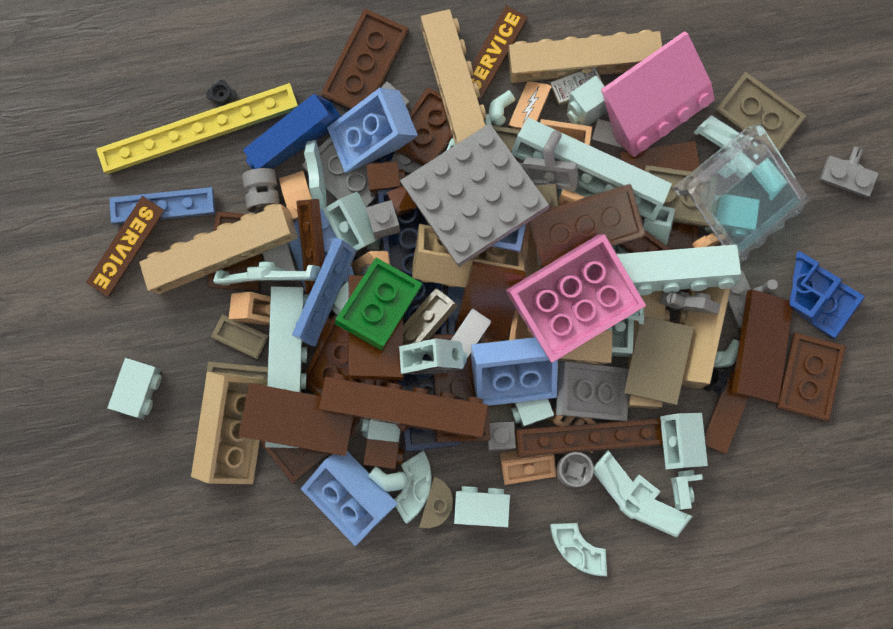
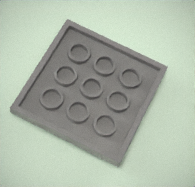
(474, 194)

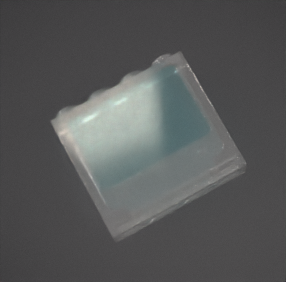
(745, 191)

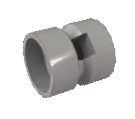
(260, 188)
(574, 469)

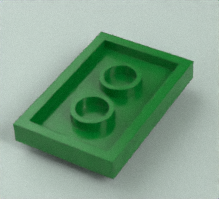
(378, 303)

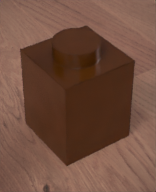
(384, 176)
(383, 454)

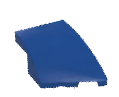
(822, 297)

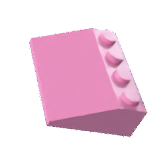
(657, 95)
(576, 297)

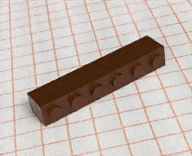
(404, 407)

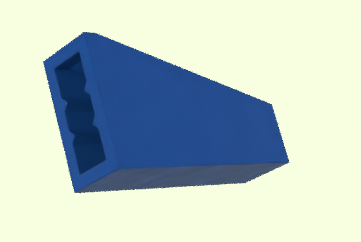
(292, 133)

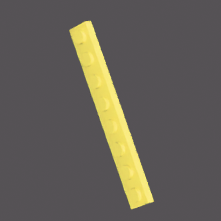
(197, 129)

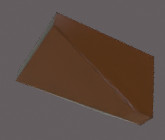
(401, 201)

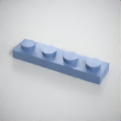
(176, 203)
(324, 292)

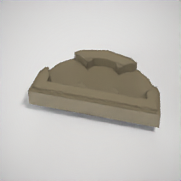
(438, 505)

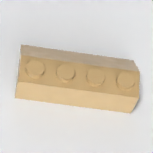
(436, 265)
(704, 338)
(219, 451)

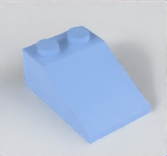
(372, 129)

